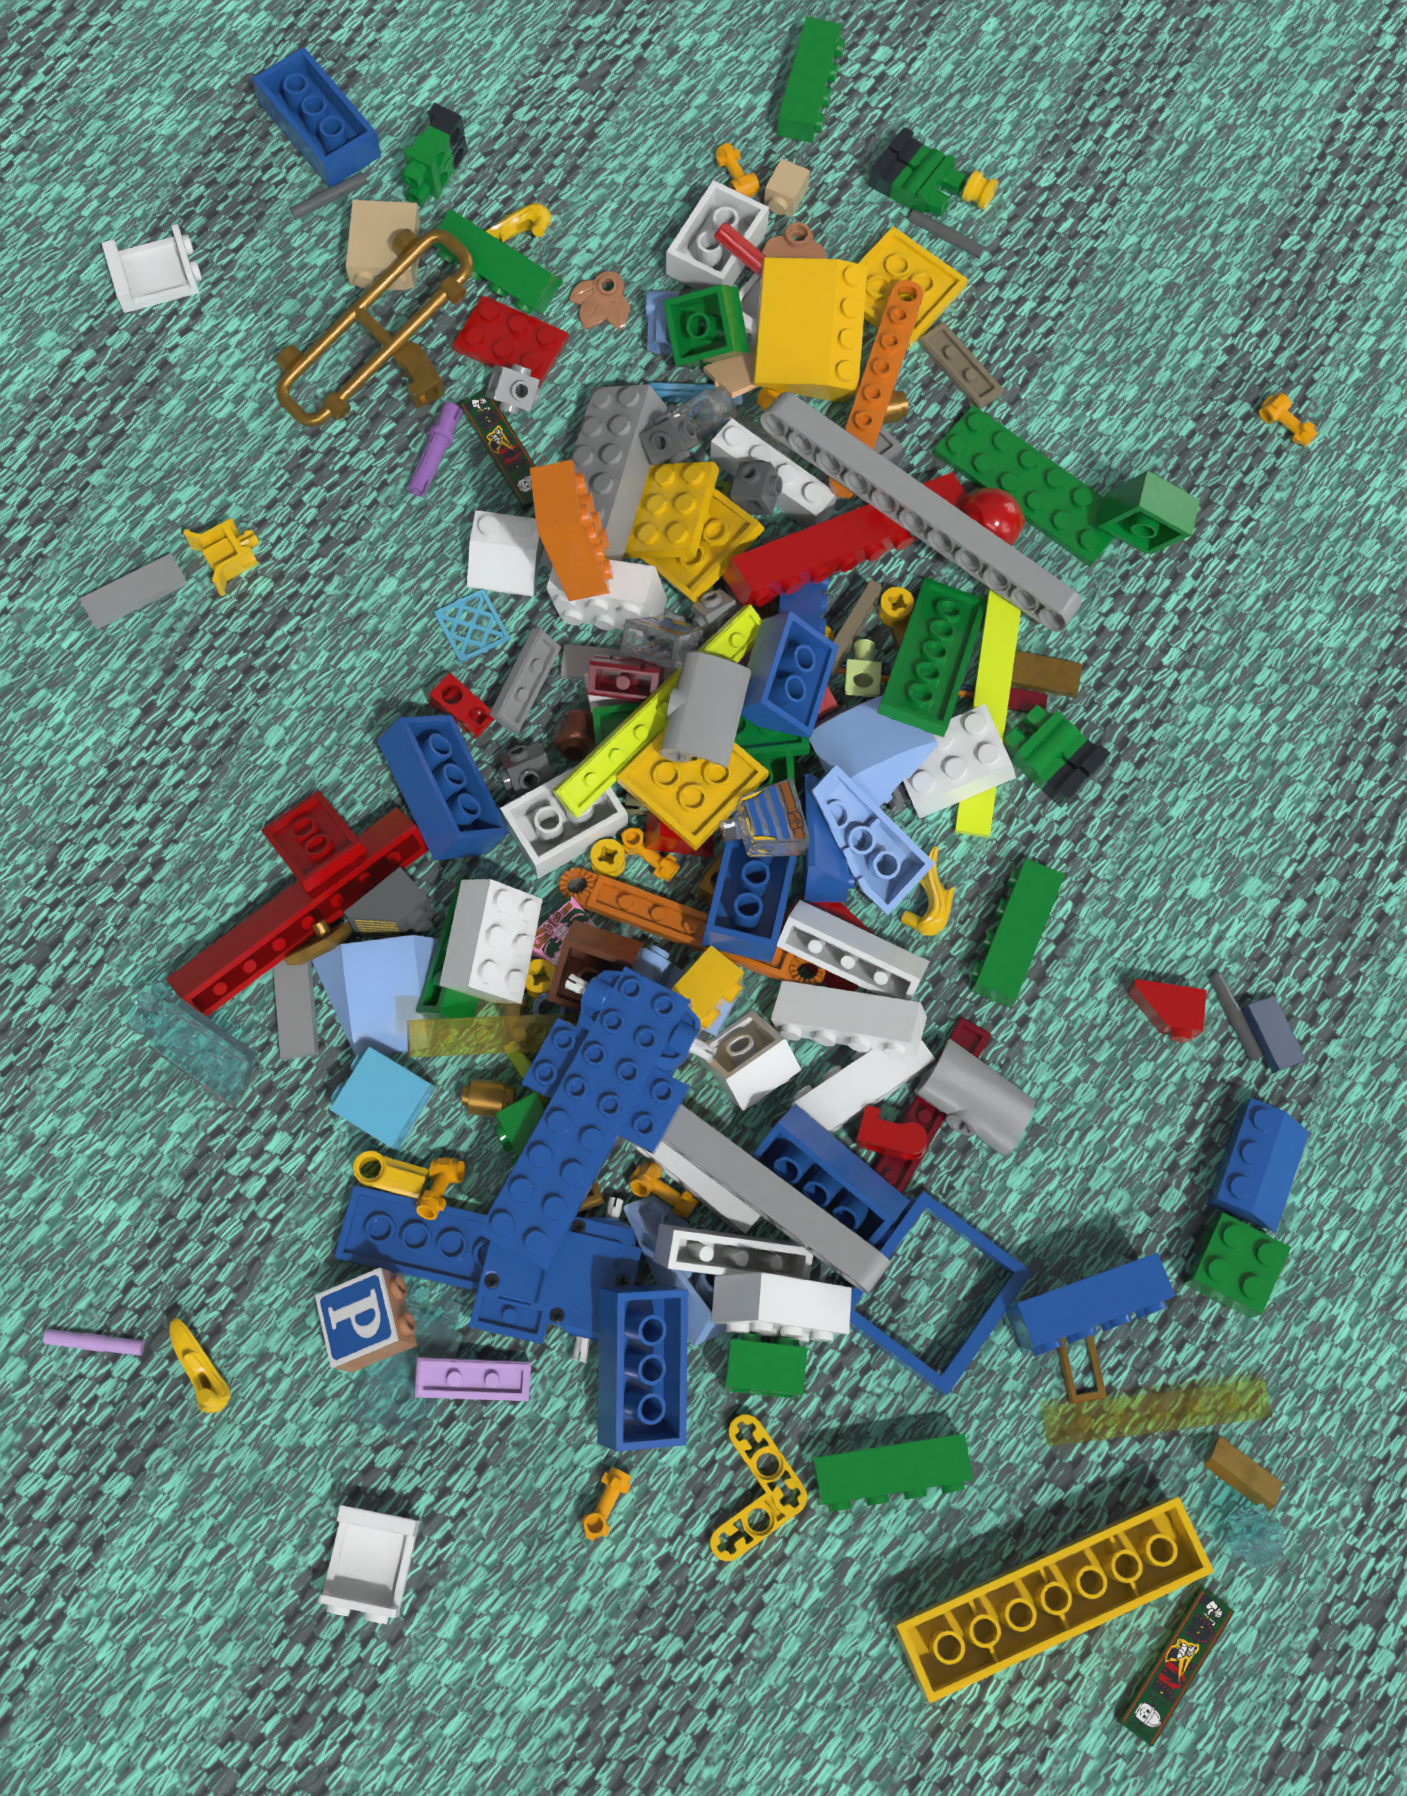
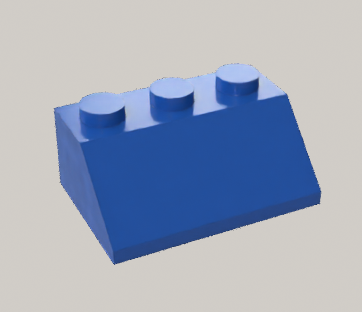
(788, 675)
(824, 866)
(1258, 1165)

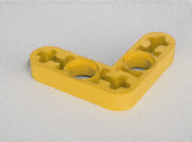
(768, 1501)

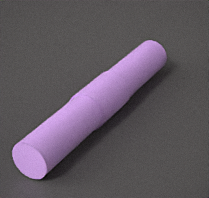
(93, 1342)

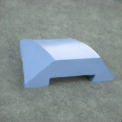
(870, 748)
(377, 988)

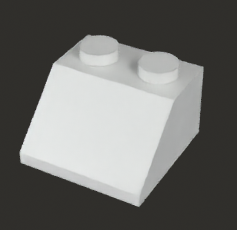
(504, 553)
(750, 1060)

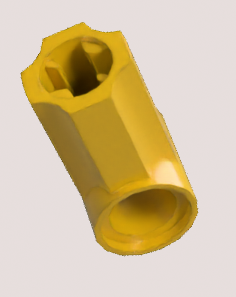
(394, 1177)

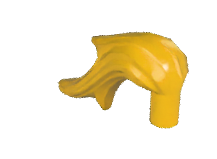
(530, 217)
(938, 902)
(209, 1386)

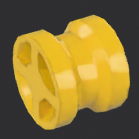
(980, 190)
(894, 614)
(608, 866)
(539, 985)

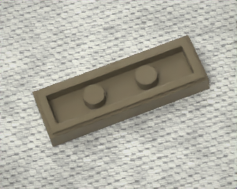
(960, 365)
(855, 623)

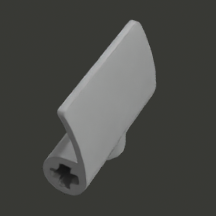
(705, 709)
(976, 1099)

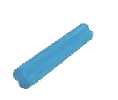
(684, 391)

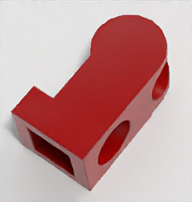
(457, 700)
(890, 1138)

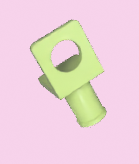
(862, 673)

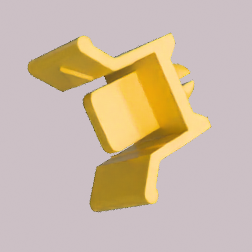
(225, 551)

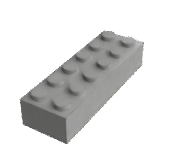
(615, 457)

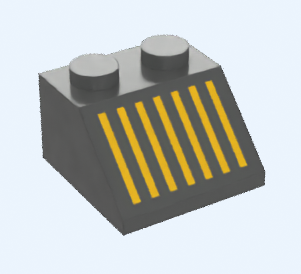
(391, 909)

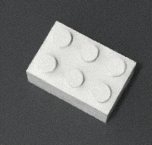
(696, 254)
(633, 594)
(961, 765)
(549, 832)
(491, 941)
(781, 1306)

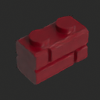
(623, 677)

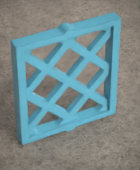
(483, 647)

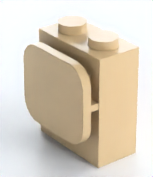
(370, 241)

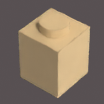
(786, 188)

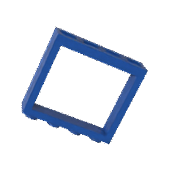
(1019, 1275)

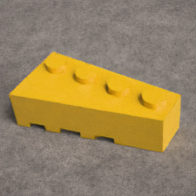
(710, 984)

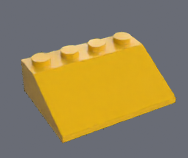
(810, 327)

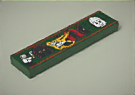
(501, 445)
(1175, 1666)

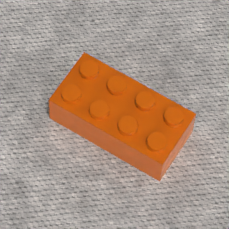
(571, 530)

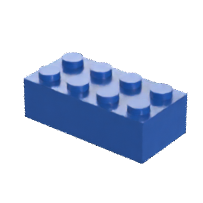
(316, 117)
(442, 786)
(748, 902)
(830, 1175)
(1094, 1301)
(642, 1367)

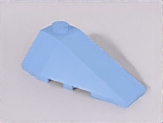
(874, 847)

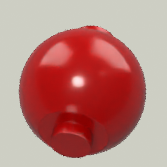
(996, 512)

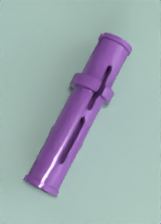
(439, 438)

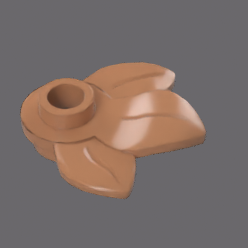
(785, 247)
(600, 304)

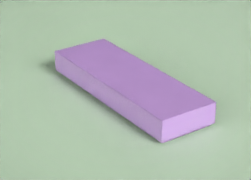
(472, 1379)

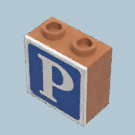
(366, 1320)

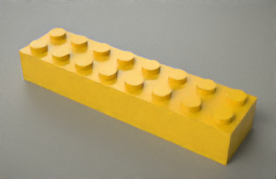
(1051, 1598)

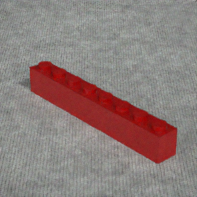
(824, 549)
(288, 918)

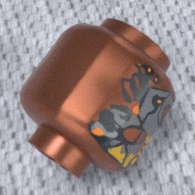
(575, 734)

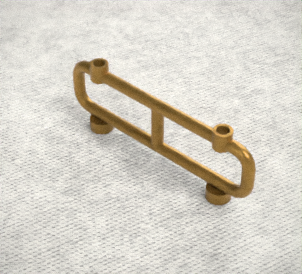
(409, 249)

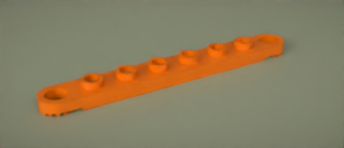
(882, 370)
(670, 922)

